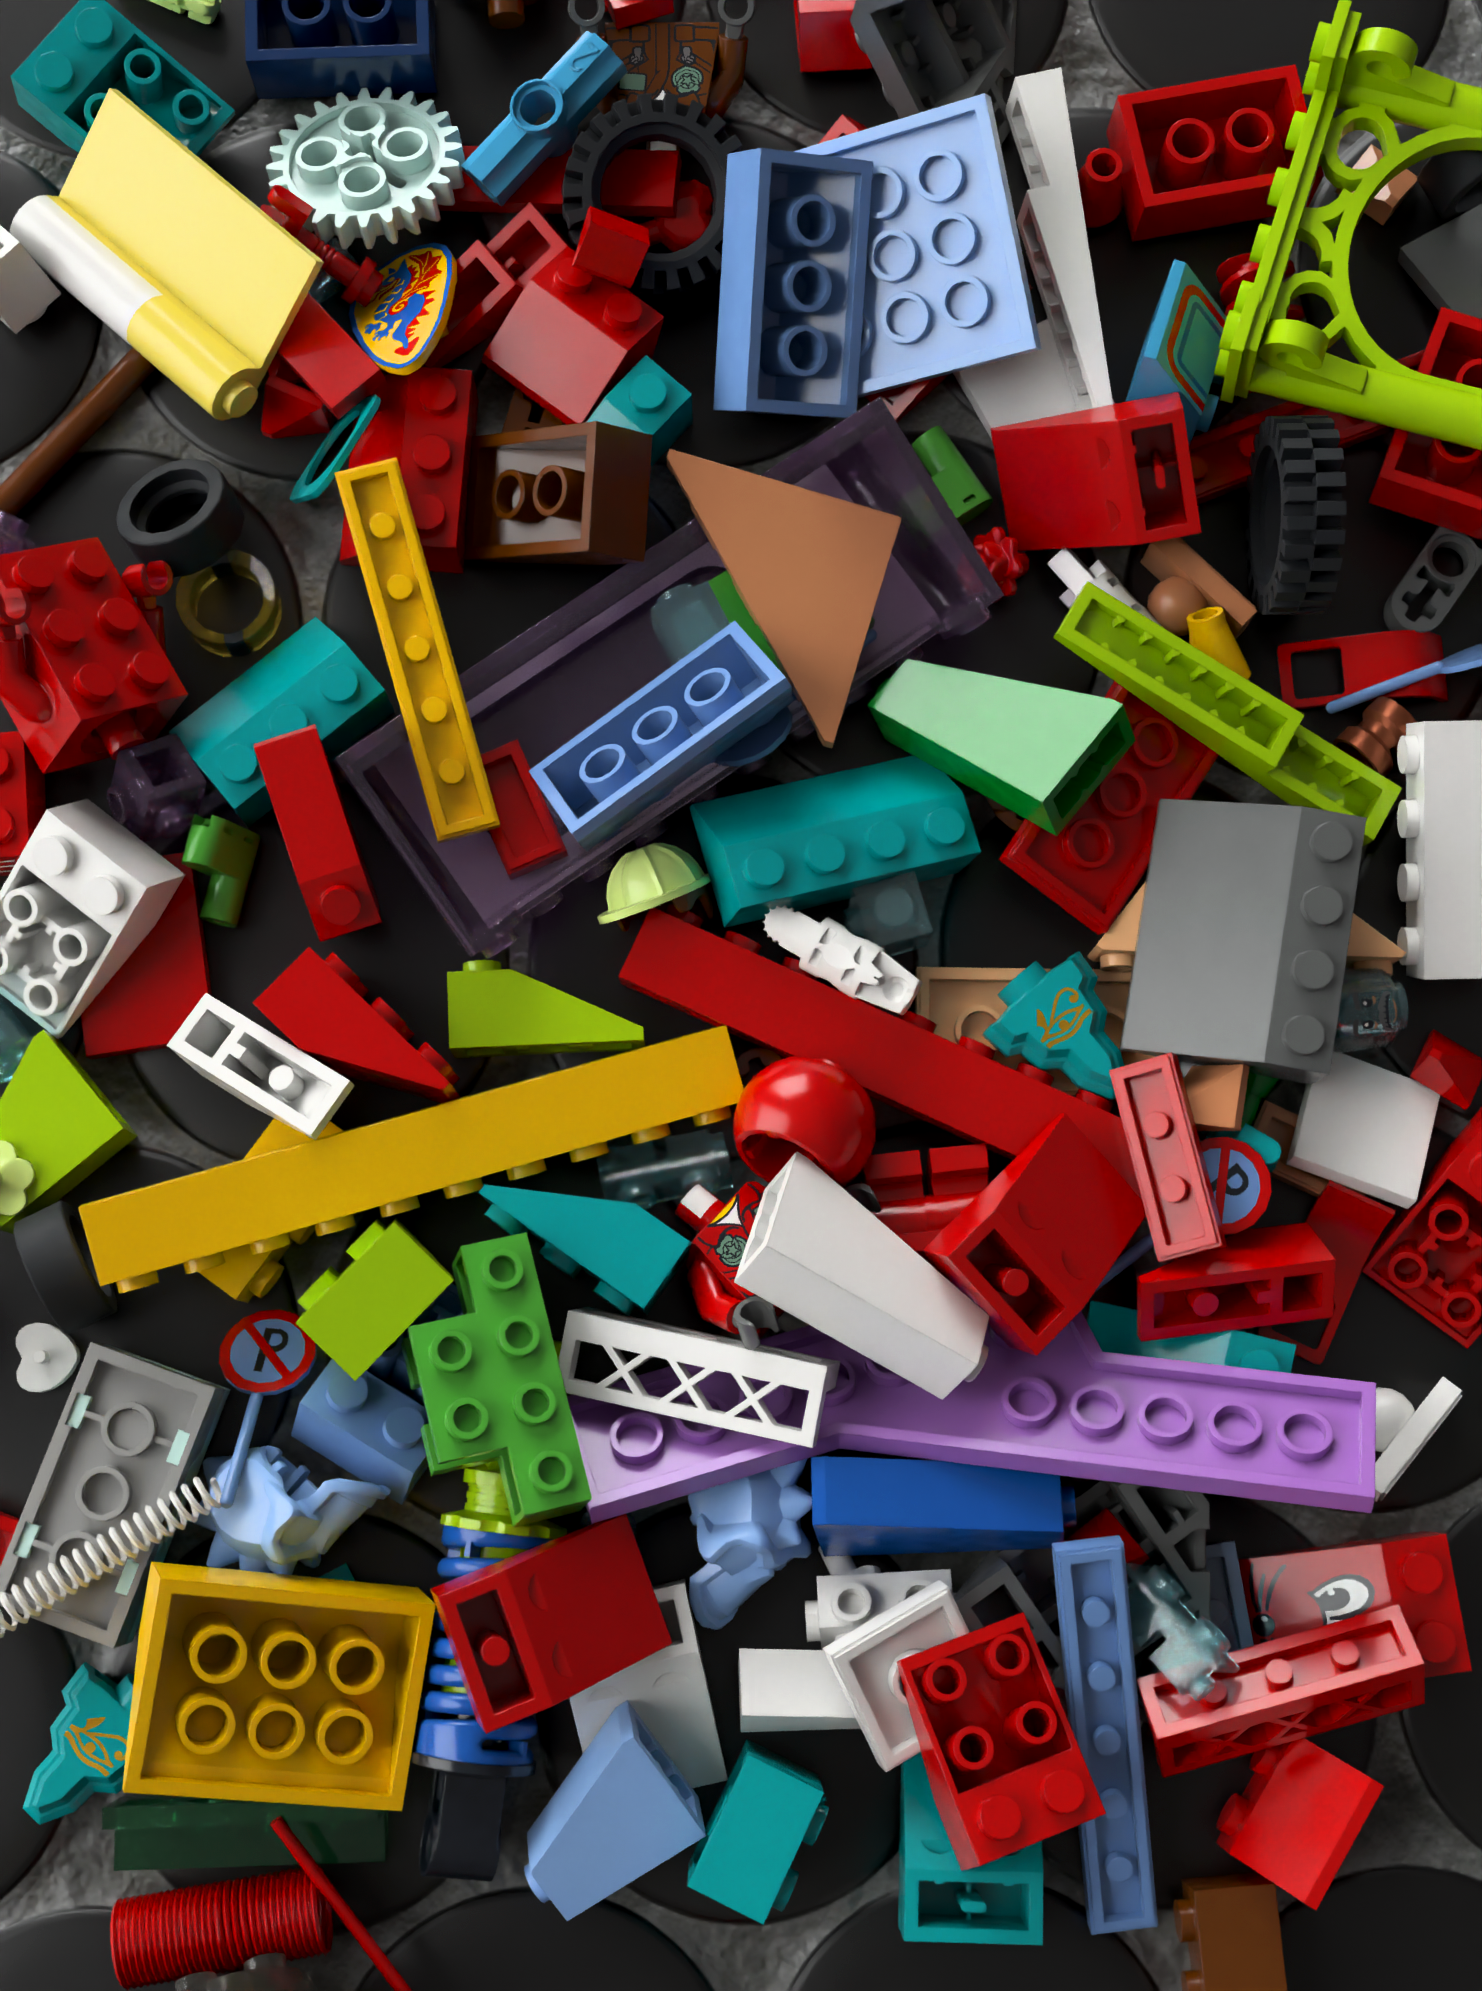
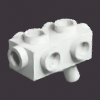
(859, 1594)

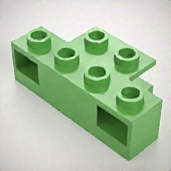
(498, 1384)

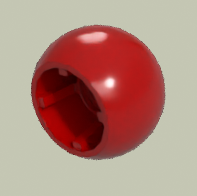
(809, 1110)

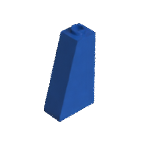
(934, 1507)

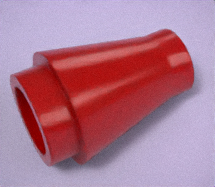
(1101, 187)

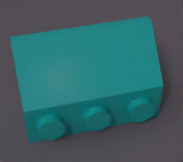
(294, 686)

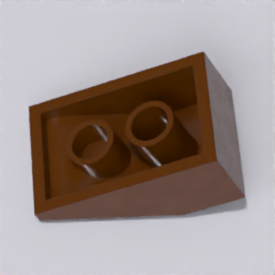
(559, 495)

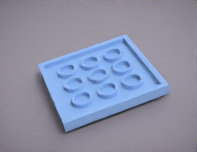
(941, 248)

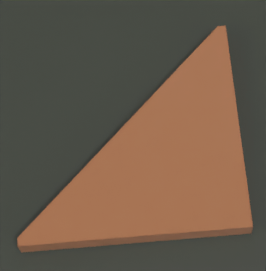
(802, 570)

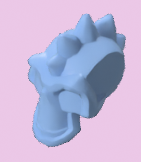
(280, 1513)
(745, 1536)

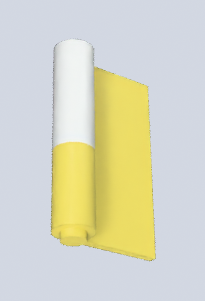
(171, 258)

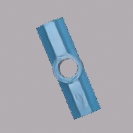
(569, 92)

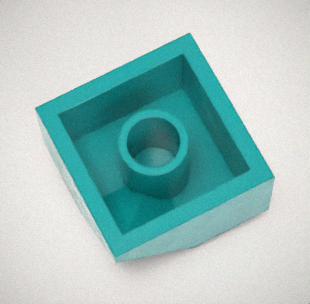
(757, 1832)

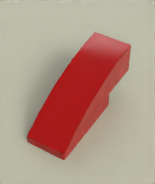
(493, 279)

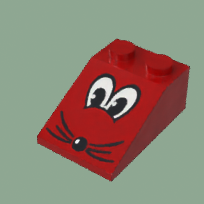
(1348, 1579)

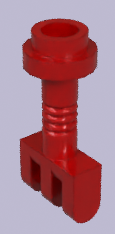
(360, 280)

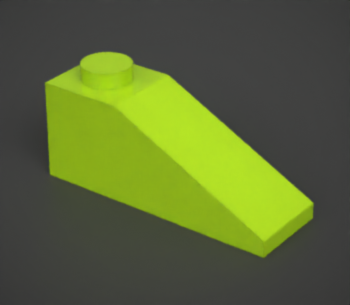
(513, 1014)

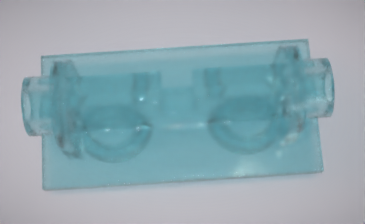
(636, 1177)
(1192, 1645)

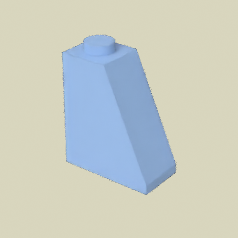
(611, 1818)

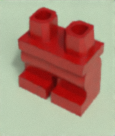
(953, 1181)

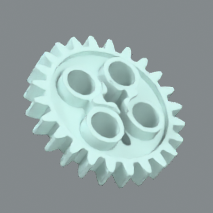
(370, 166)

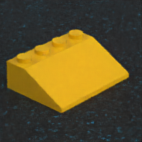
(276, 1688)

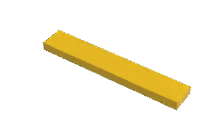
(417, 650)

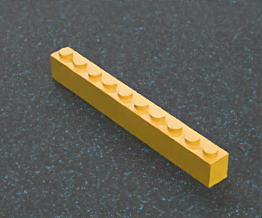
(408, 1156)

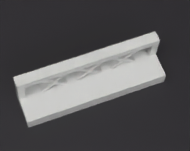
(703, 1350)

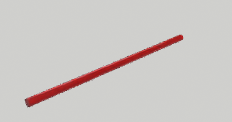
(338, 1904)

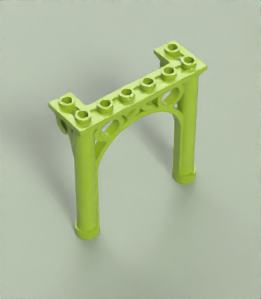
(1286, 358)

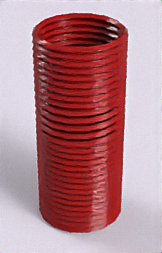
(205, 1927)

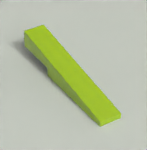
(1223, 710)

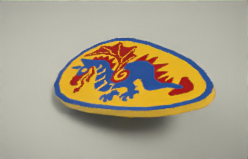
(407, 309)

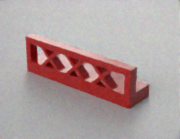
(1288, 1691)

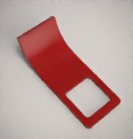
(1369, 661)
(1349, 1229)

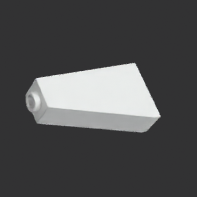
(859, 1281)

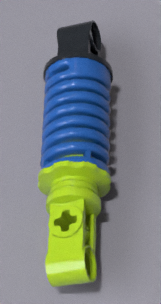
(470, 1766)

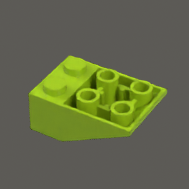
(374, 1298)

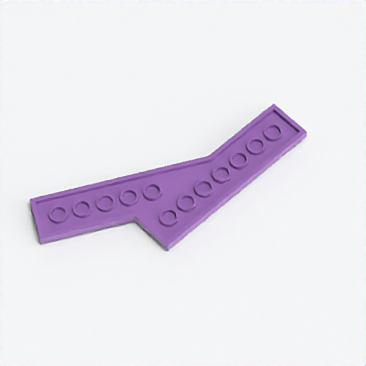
(1043, 1413)

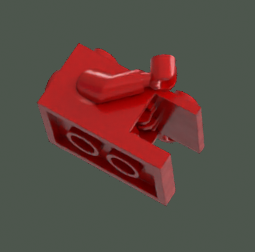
(80, 656)

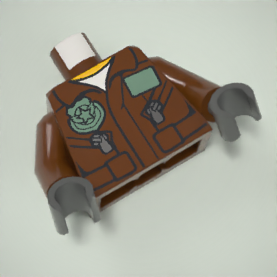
(676, 60)

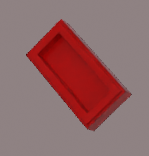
(526, 829)

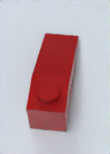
(318, 833)
(1253, 1282)

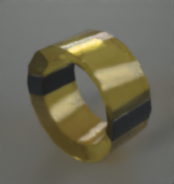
(248, 639)

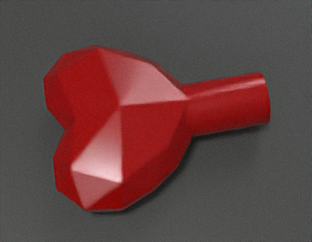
(690, 221)

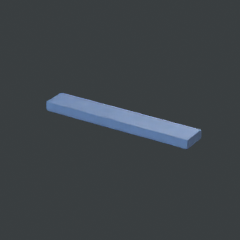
(1107, 1729)

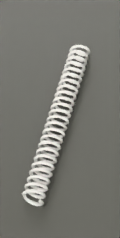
(111, 1557)

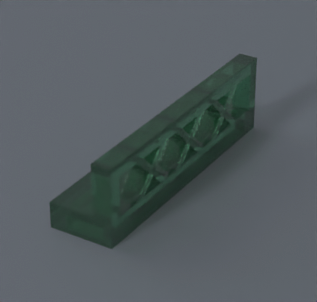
(237, 1833)

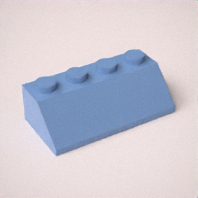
(792, 283)
(662, 735)

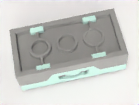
(118, 1446)

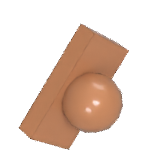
(1188, 586)

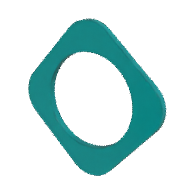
(304, 489)

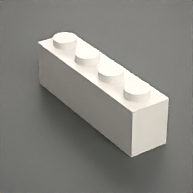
(1442, 849)

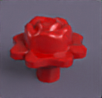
(1002, 559)

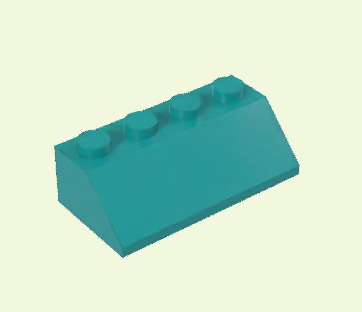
(831, 834)

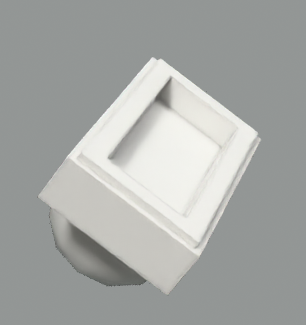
(1404, 1432)

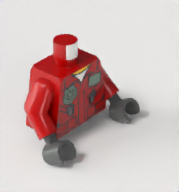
(718, 1253)

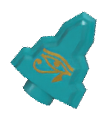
(1058, 1024)
(86, 1746)

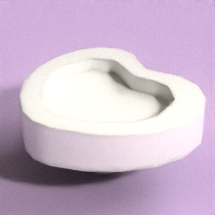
(46, 1355)

